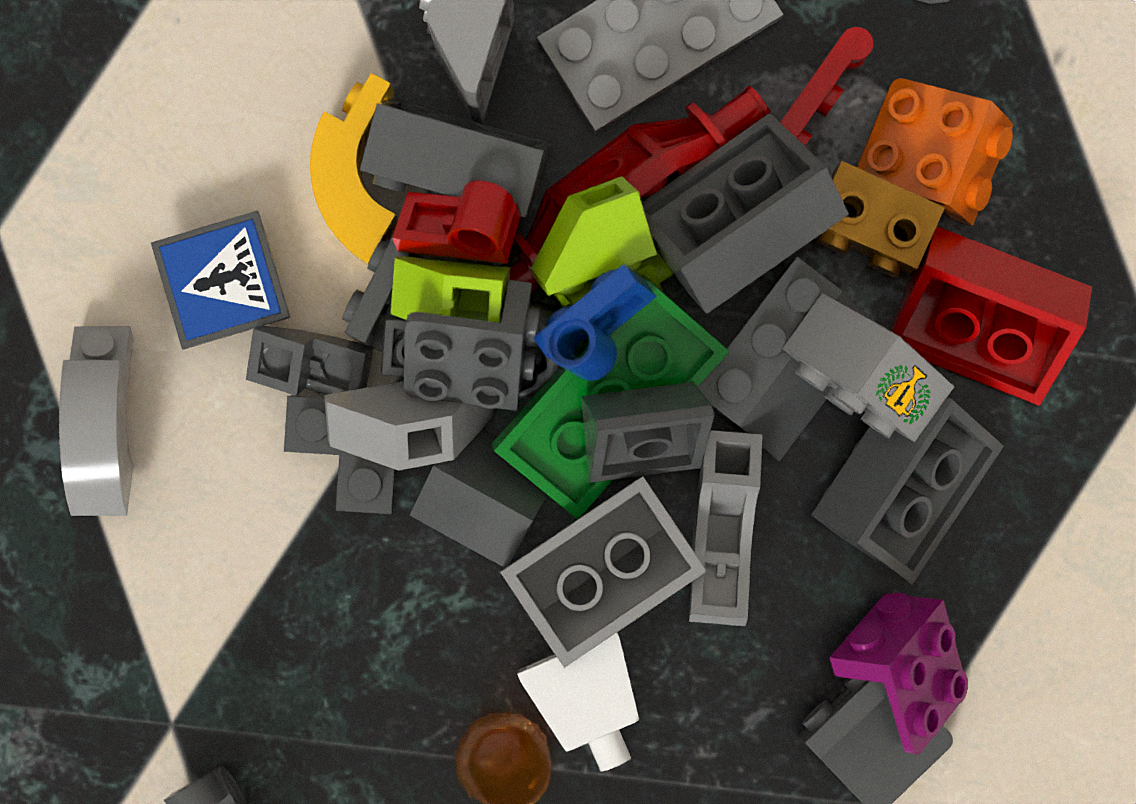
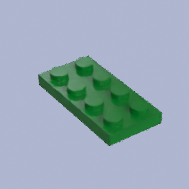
(548, 437)

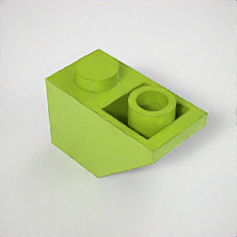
(592, 236)
(448, 289)

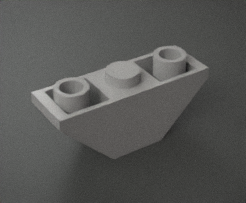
(400, 429)

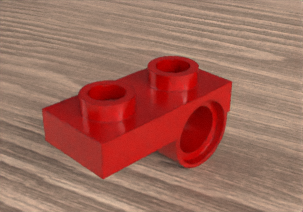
(465, 227)

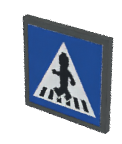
(220, 280)

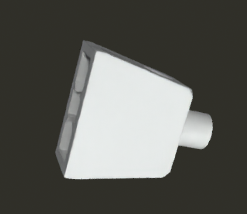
(586, 700)

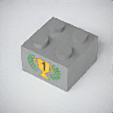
(866, 369)

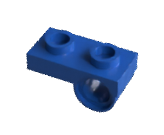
(600, 312)

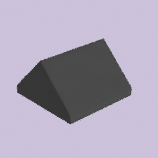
(645, 431)
(480, 501)

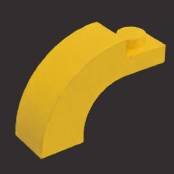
(337, 175)

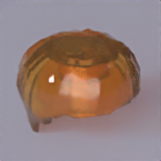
(504, 760)

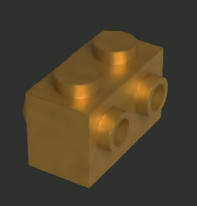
(877, 210)

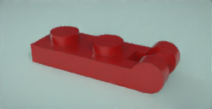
(822, 89)

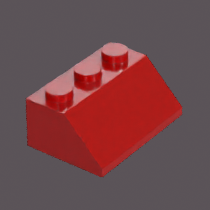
(991, 316)

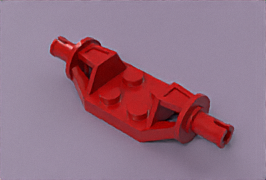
(645, 158)

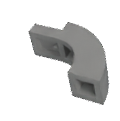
(94, 421)
(724, 527)

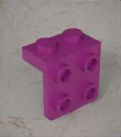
(915, 655)

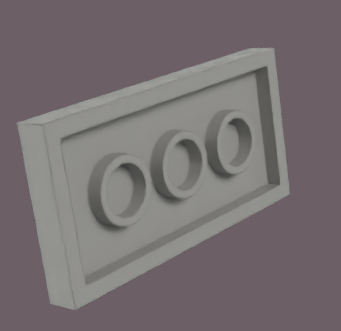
(634, 50)

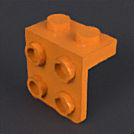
(938, 146)

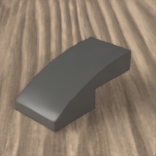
(307, 360)

